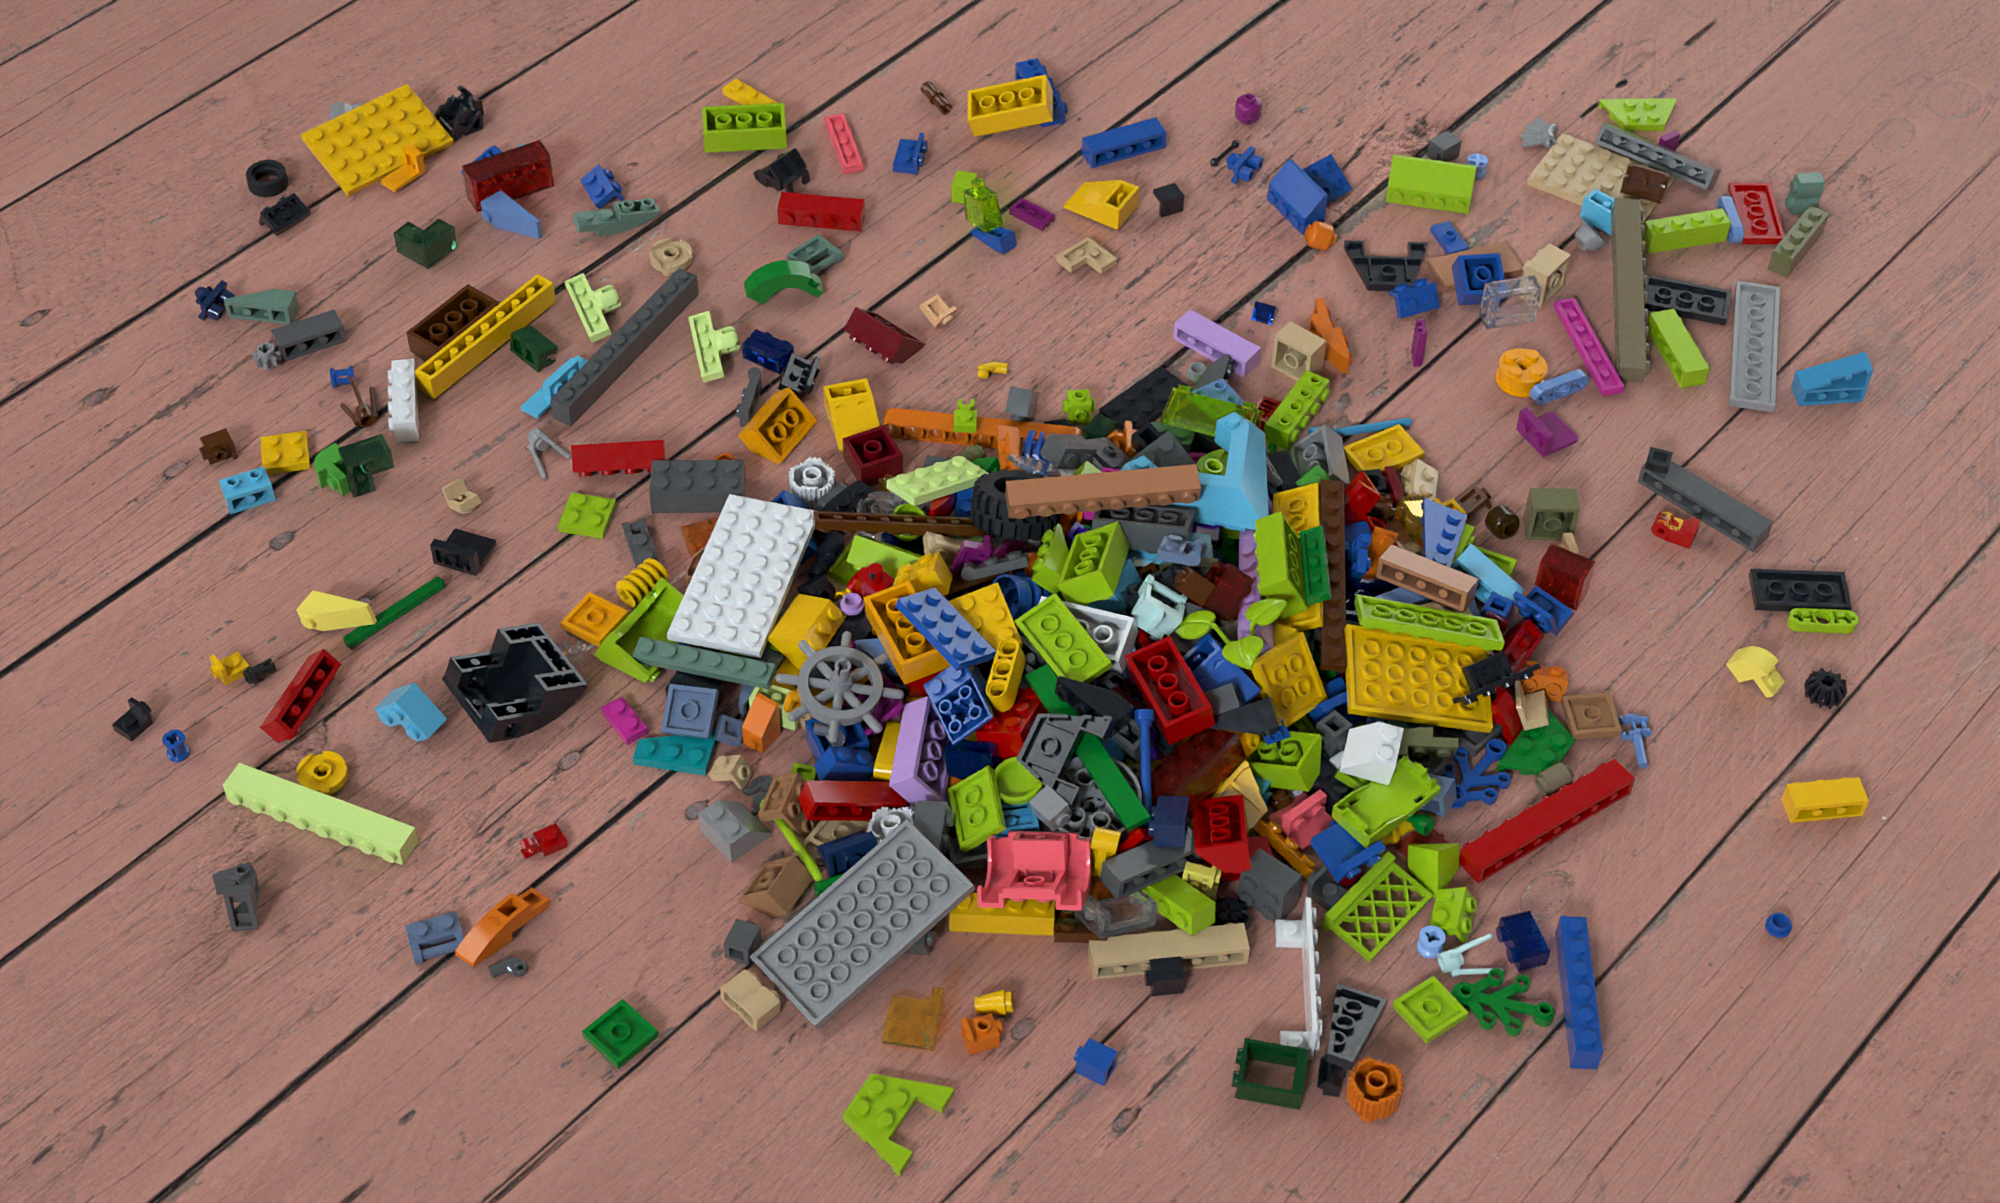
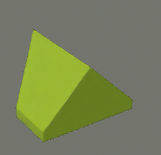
(1433, 864)

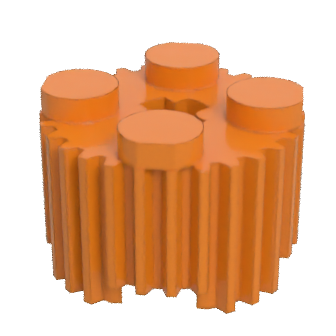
(1374, 1089)

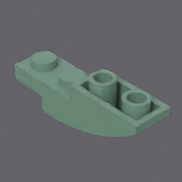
(621, 218)

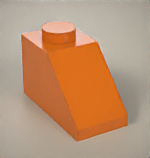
(761, 724)

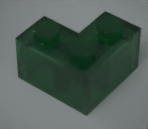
(426, 245)
(364, 460)

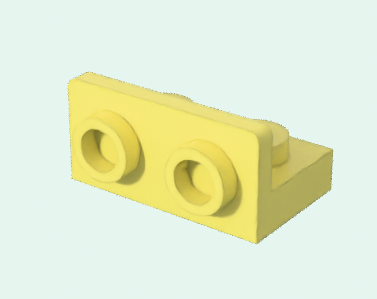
(1202, 878)

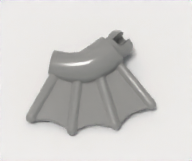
(1539, 133)

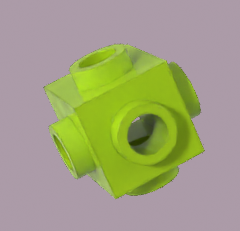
(1078, 406)

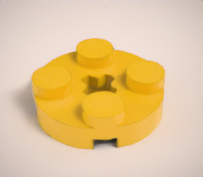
(328, 761)

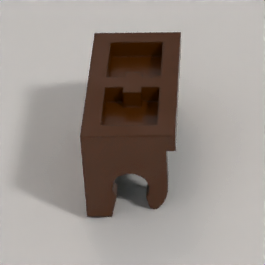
(1645, 183)

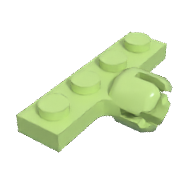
(593, 305)
(711, 345)

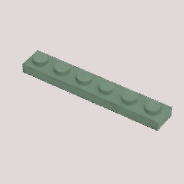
(704, 663)

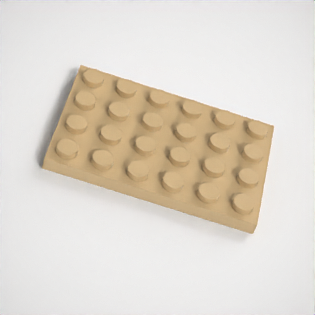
(1578, 168)

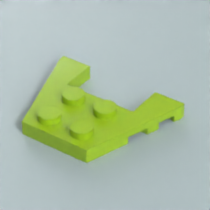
(883, 1107)

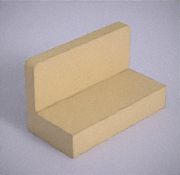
(1531, 708)

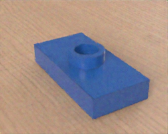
(1448, 238)

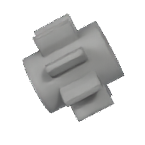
(267, 356)

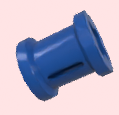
(341, 372)
(172, 744)

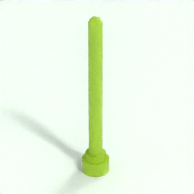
(799, 849)

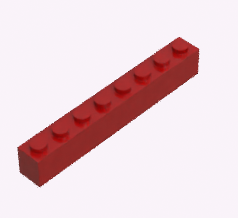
(1545, 820)

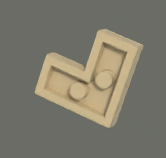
(1087, 252)

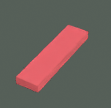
(844, 143)

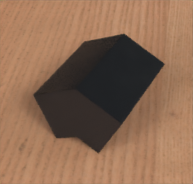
(1329, 1078)

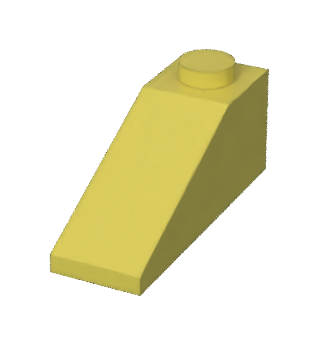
(333, 612)

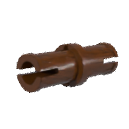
(936, 97)

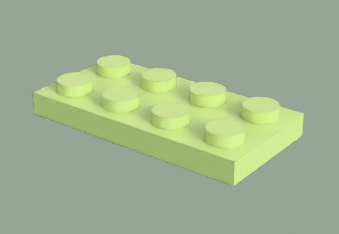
(936, 480)

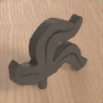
(756, 785)

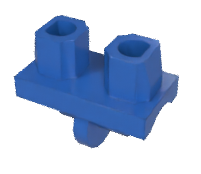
(1244, 165)

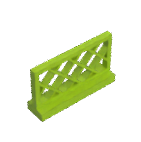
(1357, 897)

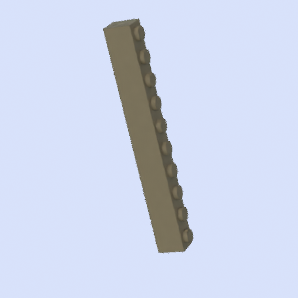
(1629, 290)

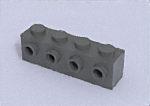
(1146, 866)

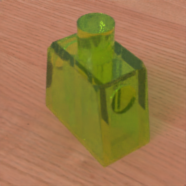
(982, 206)

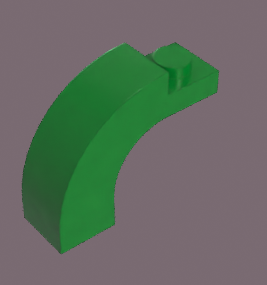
(779, 276)

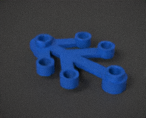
(1494, 751)

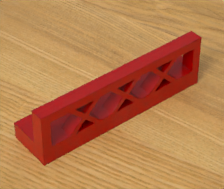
(1520, 644)

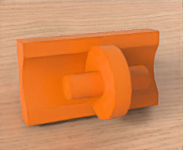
(1123, 439)

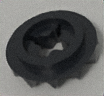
(1239, 911)

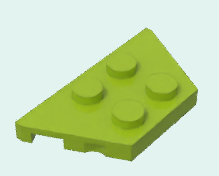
(1639, 114)

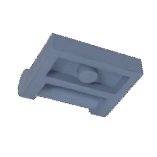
(1174, 548)
(434, 932)

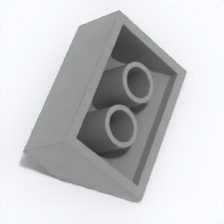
(1324, 449)

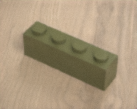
(1798, 241)

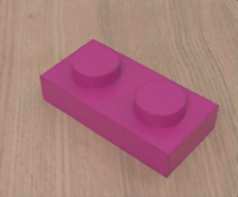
(624, 720)

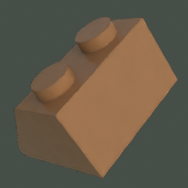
(777, 887)

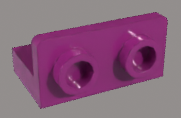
(971, 552)

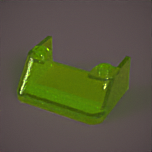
(1201, 412)

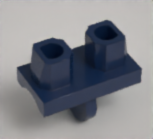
(210, 298)

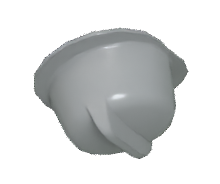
(1589, 237)

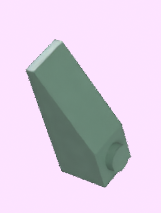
(264, 306)

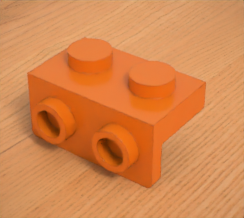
(1551, 680)

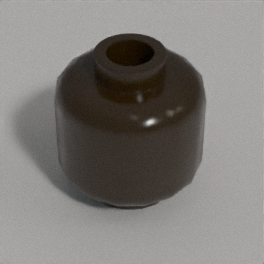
(1502, 522)

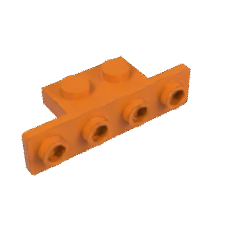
(1008, 443)

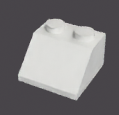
(1372, 752)

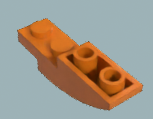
(1336, 343)
(498, 924)

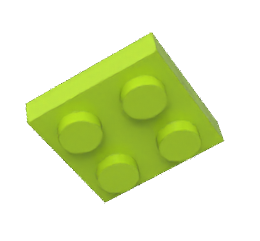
(587, 515)
(1430, 1009)

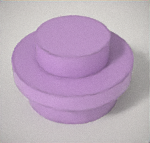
(852, 604)

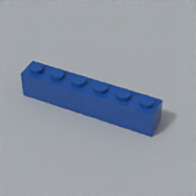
(1578, 993)

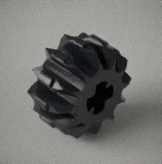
(1825, 688)

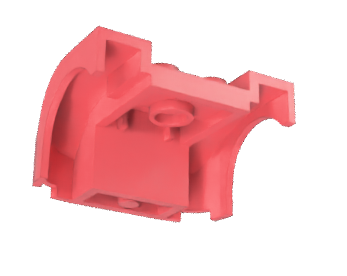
(1039, 868)

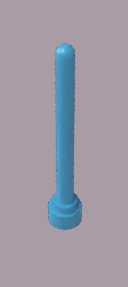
(1370, 427)

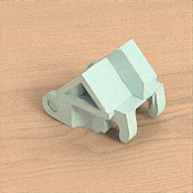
(1153, 614)

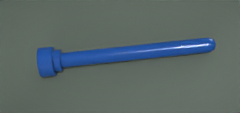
(1144, 720)

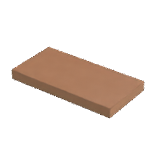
(1442, 265)

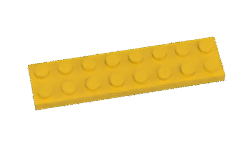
(1302, 511)

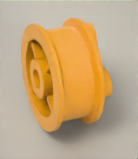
(1520, 371)

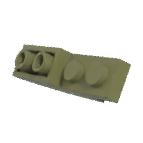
(1421, 741)

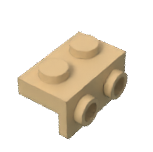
(1419, 480)

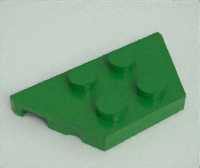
(1538, 748)

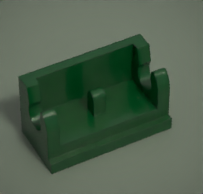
(532, 347)

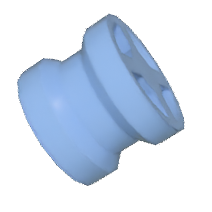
(1480, 162)
(1431, 948)

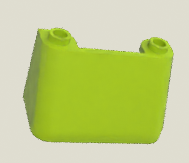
(648, 620)

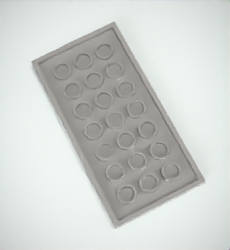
(862, 923)

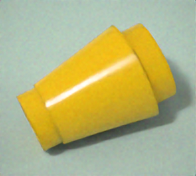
(997, 1003)

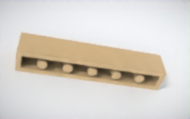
(1131, 952)

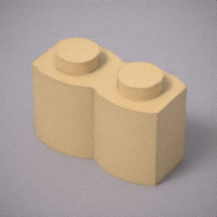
(750, 999)

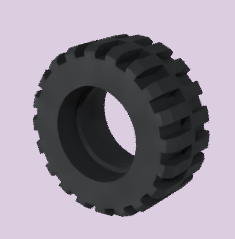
(991, 512)

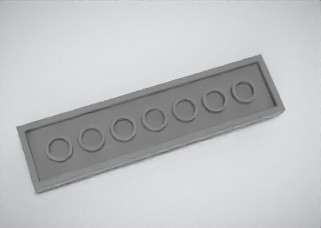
(1754, 346)

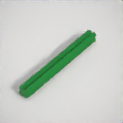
(394, 611)

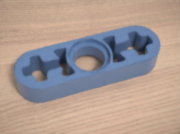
(1735, 232)
(1559, 387)

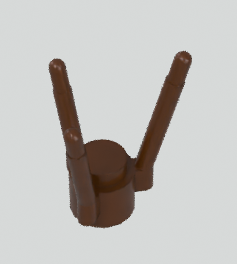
(364, 414)

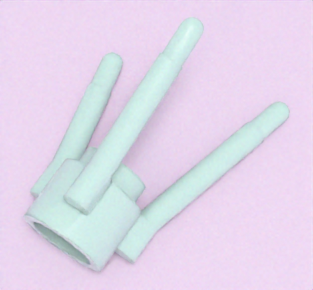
(1452, 959)

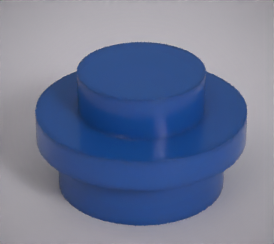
(1778, 925)

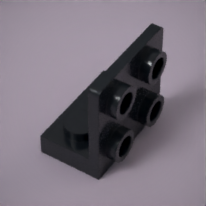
(462, 551)

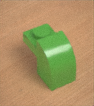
(330, 471)

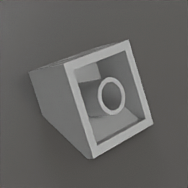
(731, 828)

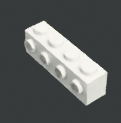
(404, 401)

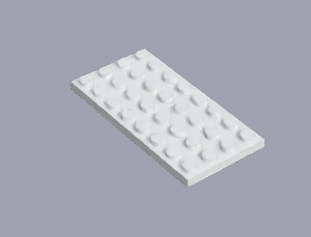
(743, 576)

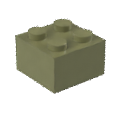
(1550, 513)

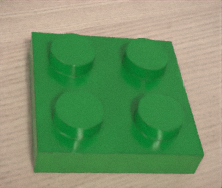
(620, 1034)

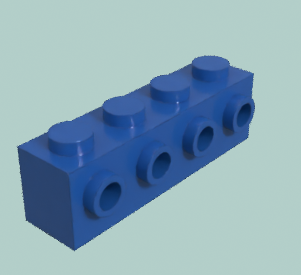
(1034, 68)

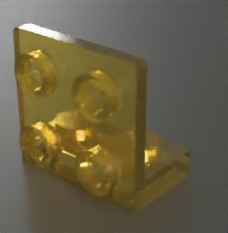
(914, 1021)

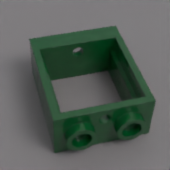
(1274, 1054)

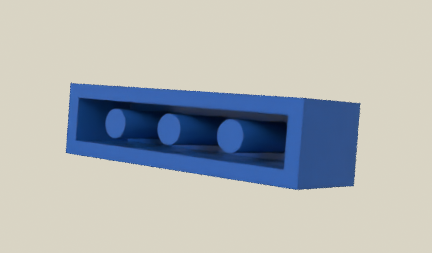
(1123, 142)

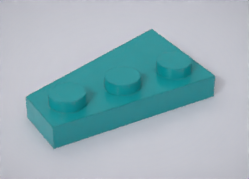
(676, 753)

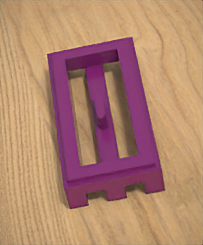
(1029, 214)
(1419, 342)

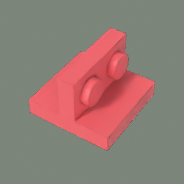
(1303, 819)

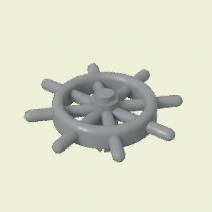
(839, 686)

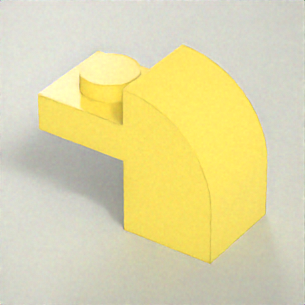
(1758, 665)

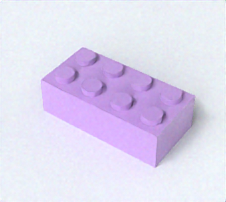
(919, 757)

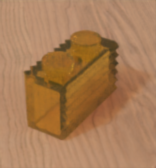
(1410, 515)

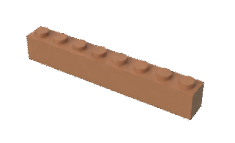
(1102, 491)

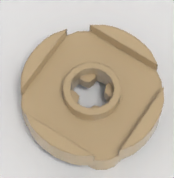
(680, 252)

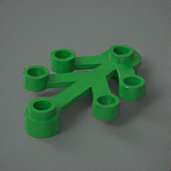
(1500, 1003)

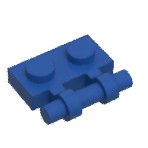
(1358, 562)

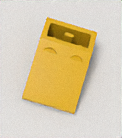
(1105, 201)
(850, 409)

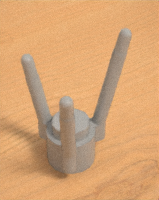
(540, 441)

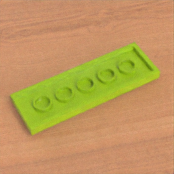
(1428, 622)

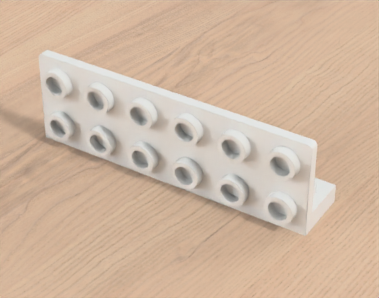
(1303, 935)

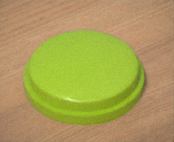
(1015, 782)

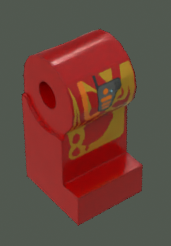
(1675, 529)

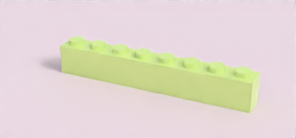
(321, 814)

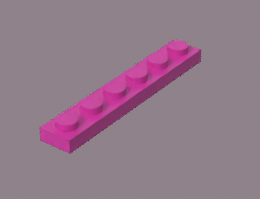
(1588, 347)

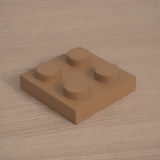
(1591, 716)

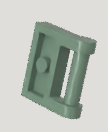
(813, 251)

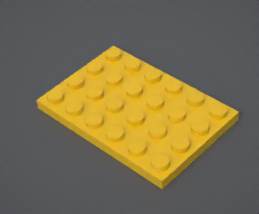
(369, 140)
(1412, 679)

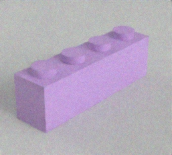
(1216, 341)

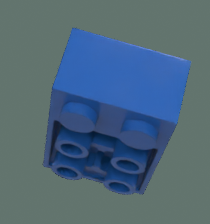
(1214, 671)
(960, 701)

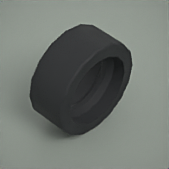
(266, 168)

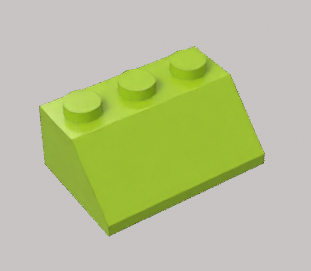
(1289, 762)

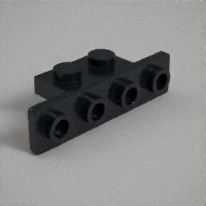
(1491, 673)

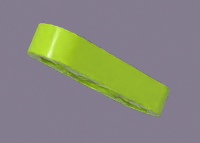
(1831, 615)

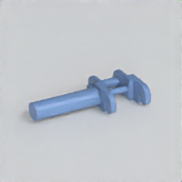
(1636, 735)

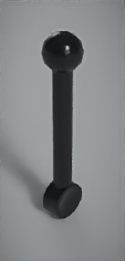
(1215, 161)

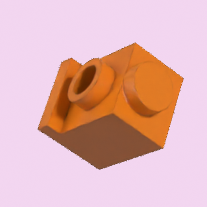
(981, 1033)

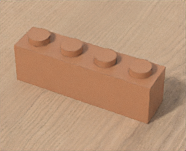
(1427, 578)

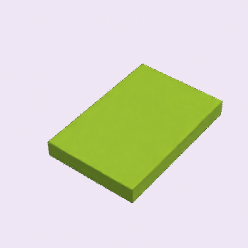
(976, 808)

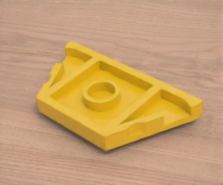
(1243, 783)

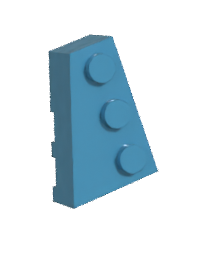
(1833, 381)

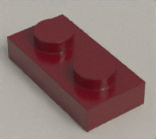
(1392, 484)

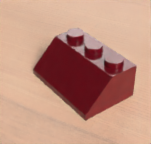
(882, 336)

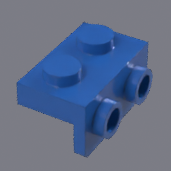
(601, 186)
(1415, 297)

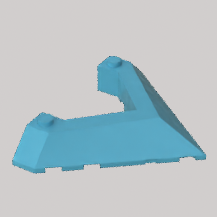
(1242, 493)

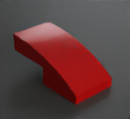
(1506, 714)

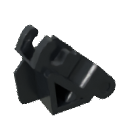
(467, 112)
(783, 171)

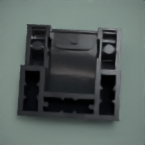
(515, 684)

